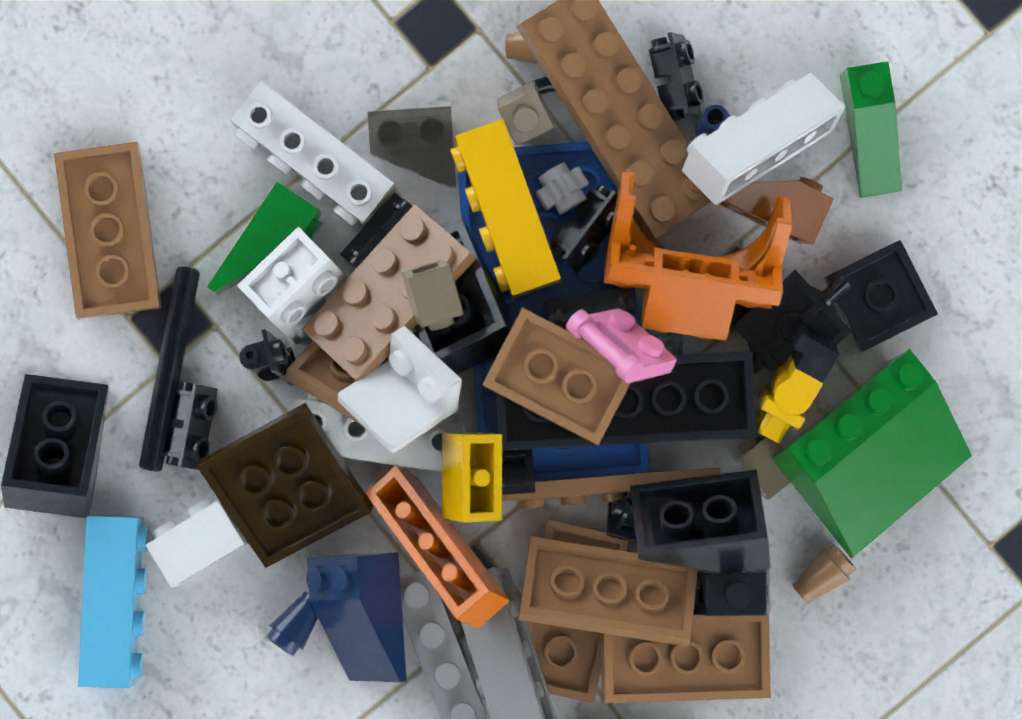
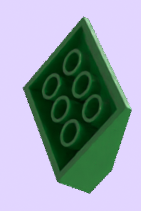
(875, 453)

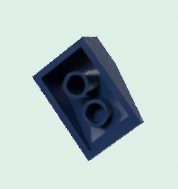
(361, 612)

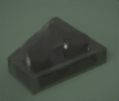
(415, 141)

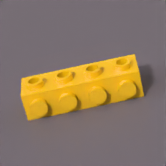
(507, 209)

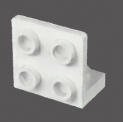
(293, 284)
(404, 393)

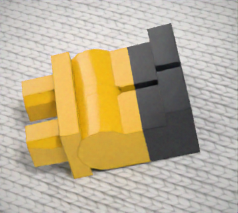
(795, 382)

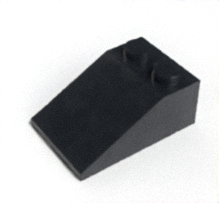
(486, 316)
(55, 446)
(703, 522)

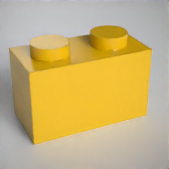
(472, 476)

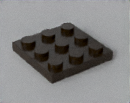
(285, 485)

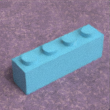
(111, 602)

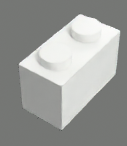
(194, 543)

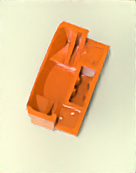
(691, 290)

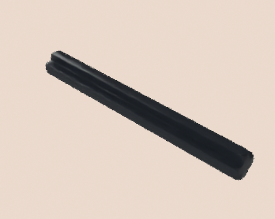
(169, 368)

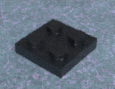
(883, 296)

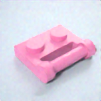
(623, 343)

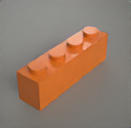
(437, 547)

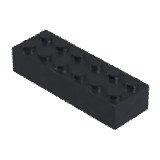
(698, 401)

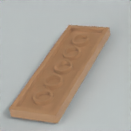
(615, 109)

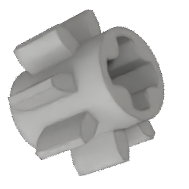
(562, 188)

